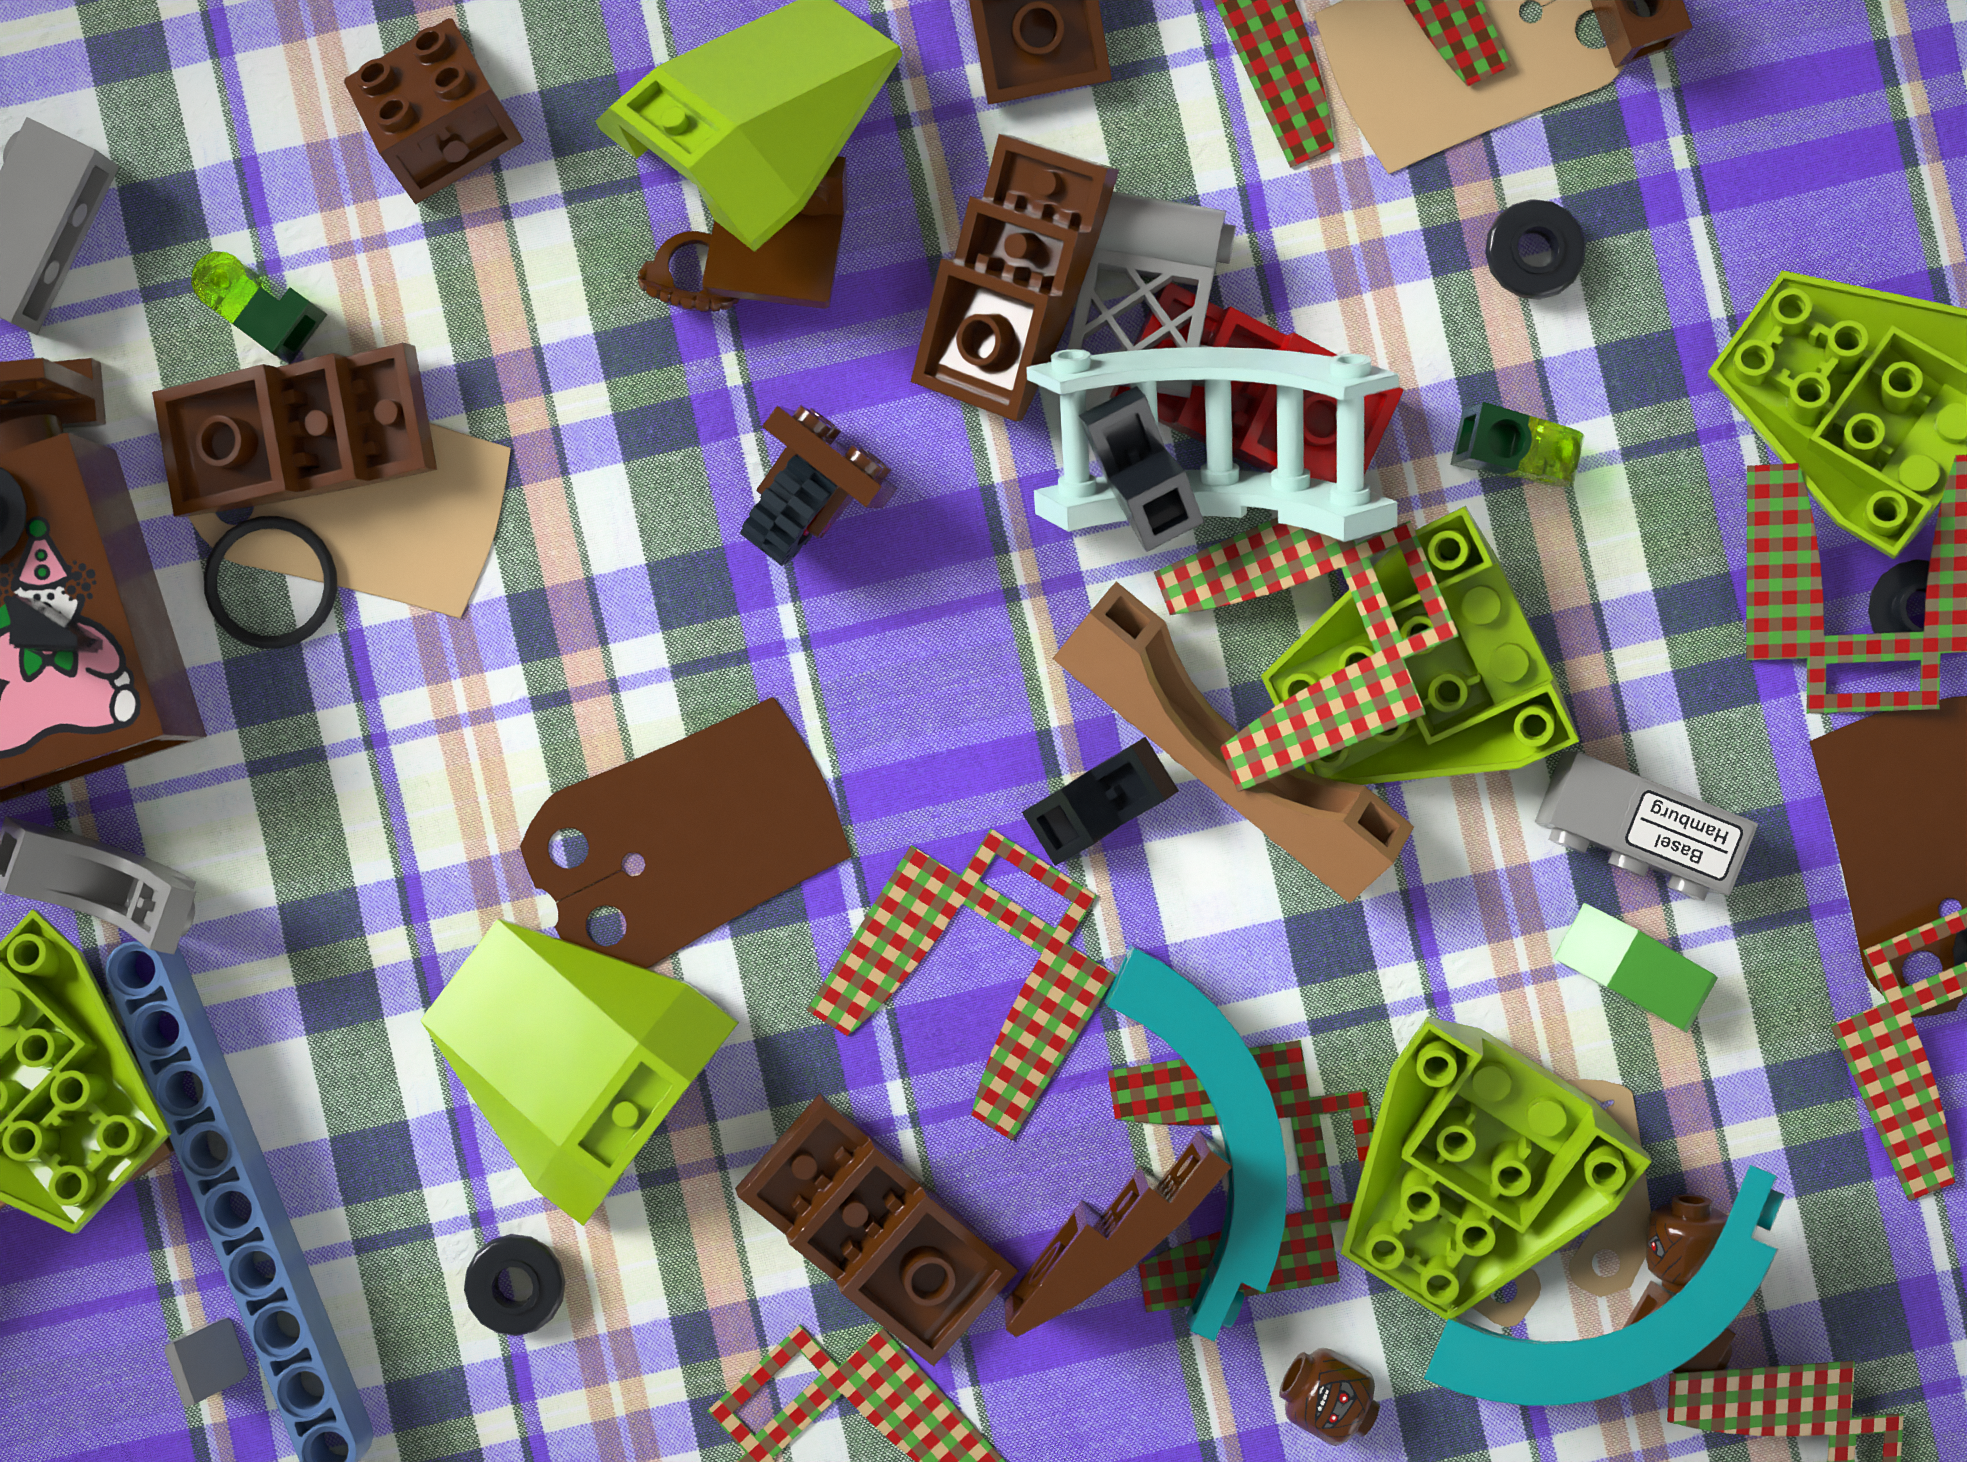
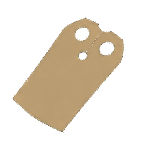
(1415, 102)
(394, 539)

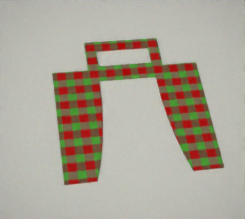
(1788, 604)

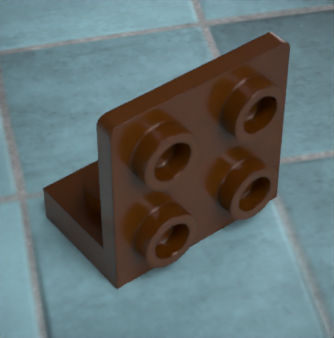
(431, 111)
(792, 265)

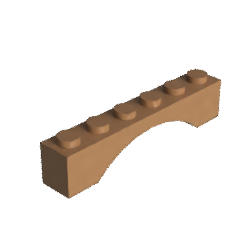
(1325, 824)

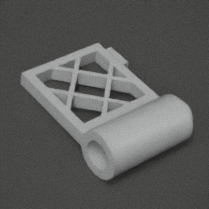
(1161, 243)

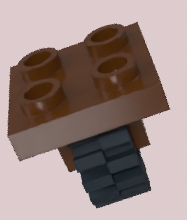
(810, 483)

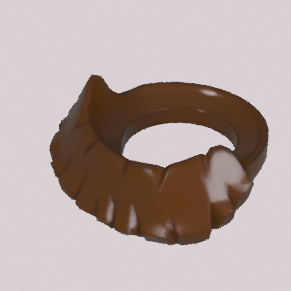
(658, 282)

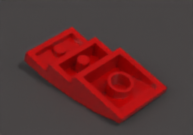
(1255, 402)

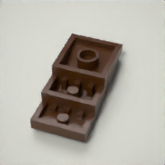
(1037, 46)
(1013, 276)
(294, 430)
(876, 1230)
(1099, 1248)

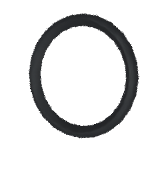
(211, 589)

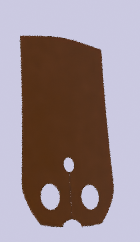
(712, 815)
(1900, 823)

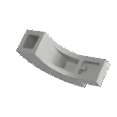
(98, 880)

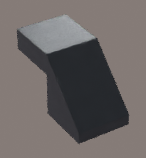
(1140, 469)
(1100, 801)

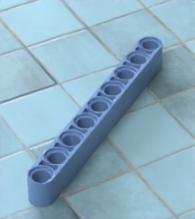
(233, 1237)

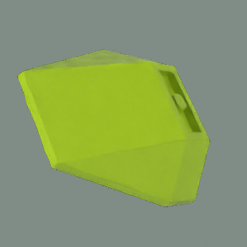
(758, 111)
(1858, 395)
(1483, 693)
(571, 1055)
(69, 1085)
(1480, 1169)

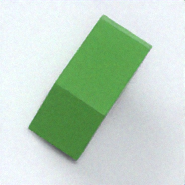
(1636, 967)

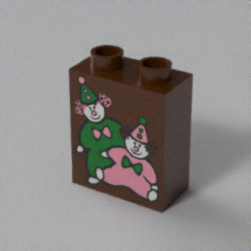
(91, 563)

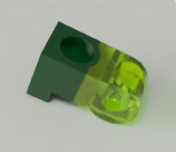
(239, 297)
(1517, 445)

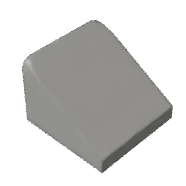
(206, 1360)

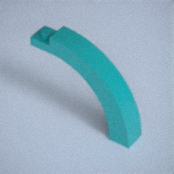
(1247, 1119)
(1594, 1368)

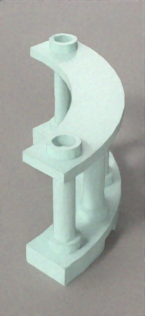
(1334, 509)

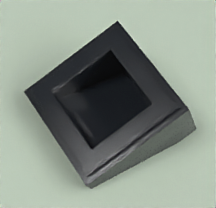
(44, 629)

